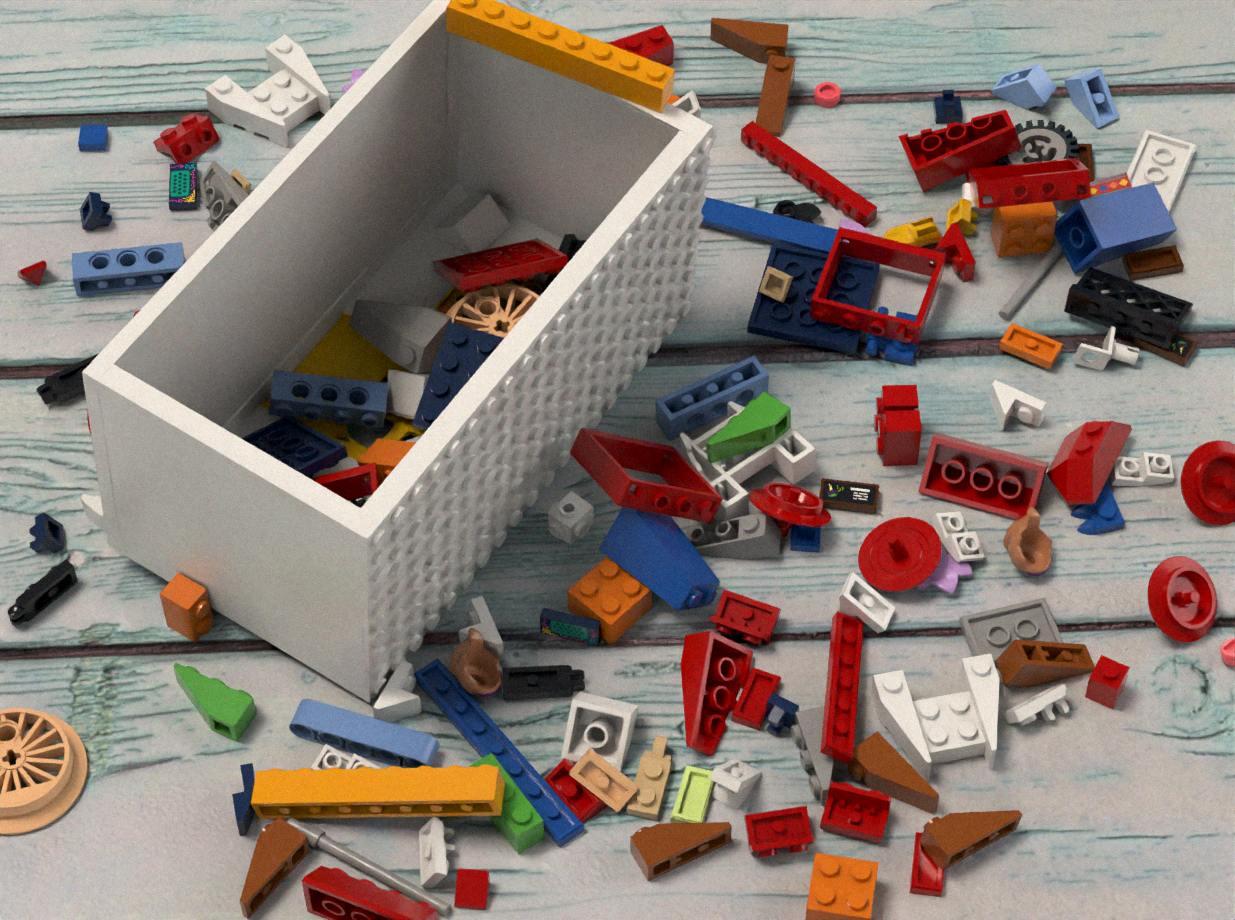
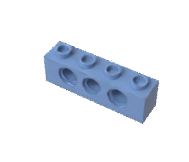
(126, 268)
(318, 388)
(709, 397)

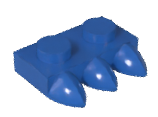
(1102, 516)

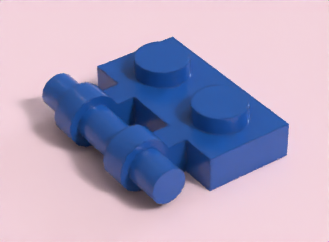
(894, 349)

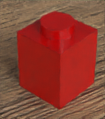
(1107, 682)

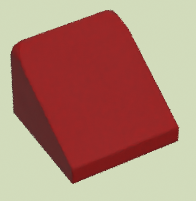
(472, 889)

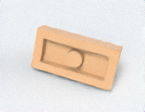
(603, 780)

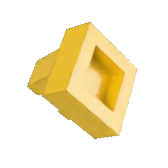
(963, 215)

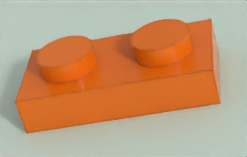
(1030, 346)

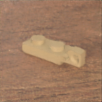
(651, 781)

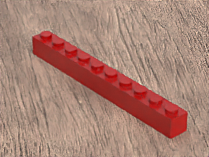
(808, 174)

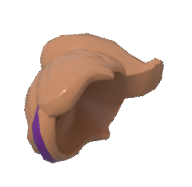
(1028, 545)
(476, 666)

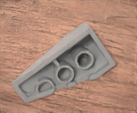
(220, 194)
(401, 331)

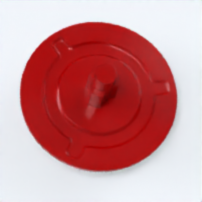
(1210, 482)
(790, 506)
(900, 554)
(1182, 599)

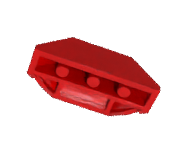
(1087, 460)

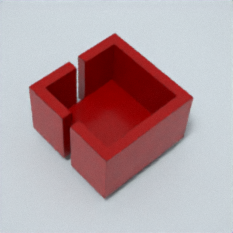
(898, 425)

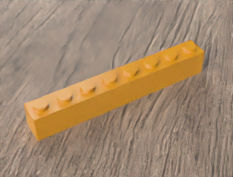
(562, 51)
(378, 792)

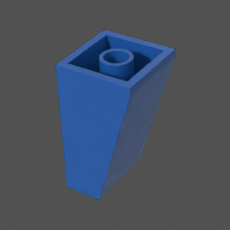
(1113, 225)
(660, 558)

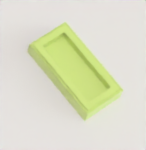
(692, 796)

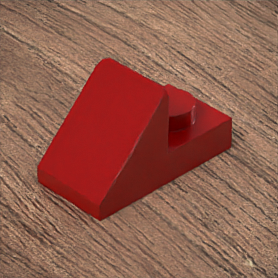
(957, 252)

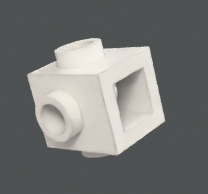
(570, 518)

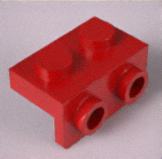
(188, 138)
(746, 617)
(856, 812)
(778, 830)

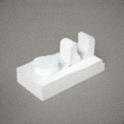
(1043, 702)
(434, 852)

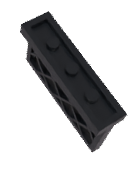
(1129, 318)

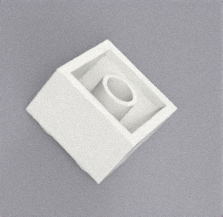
(599, 725)

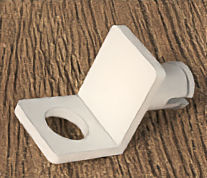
(1110, 350)

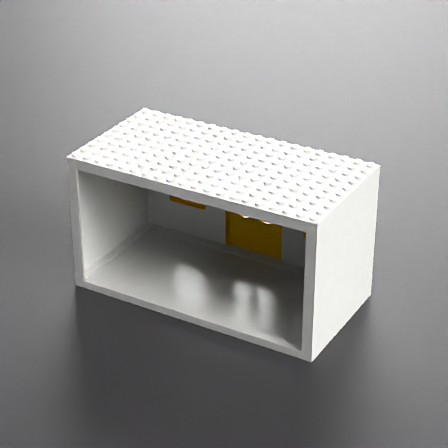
(277, 292)

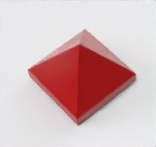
(33, 272)

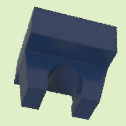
(947, 108)
(94, 212)
(47, 534)
(780, 713)

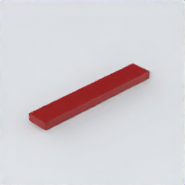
(842, 687)

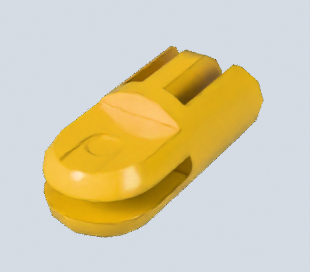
(916, 233)

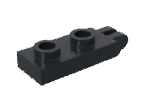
(64, 384)
(43, 593)
(541, 682)

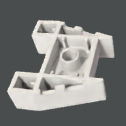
(278, 102)
(788, 454)
(945, 725)

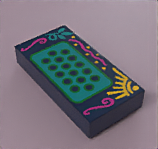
(183, 186)
(570, 627)

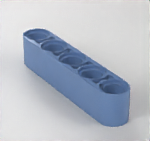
(363, 735)

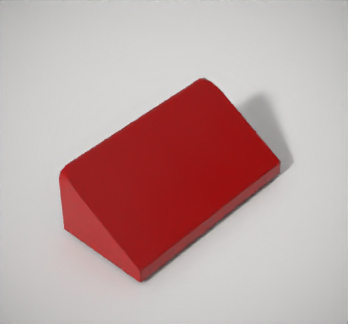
(574, 794)

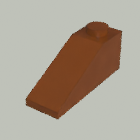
(751, 38)
(776, 93)
(1040, 662)
(887, 771)
(965, 833)
(675, 844)
(274, 858)

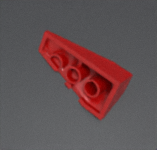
(711, 679)

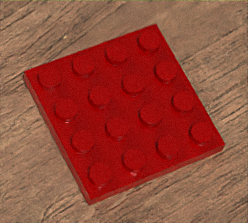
(500, 264)

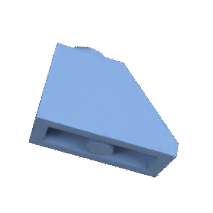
(1025, 87)
(1092, 97)

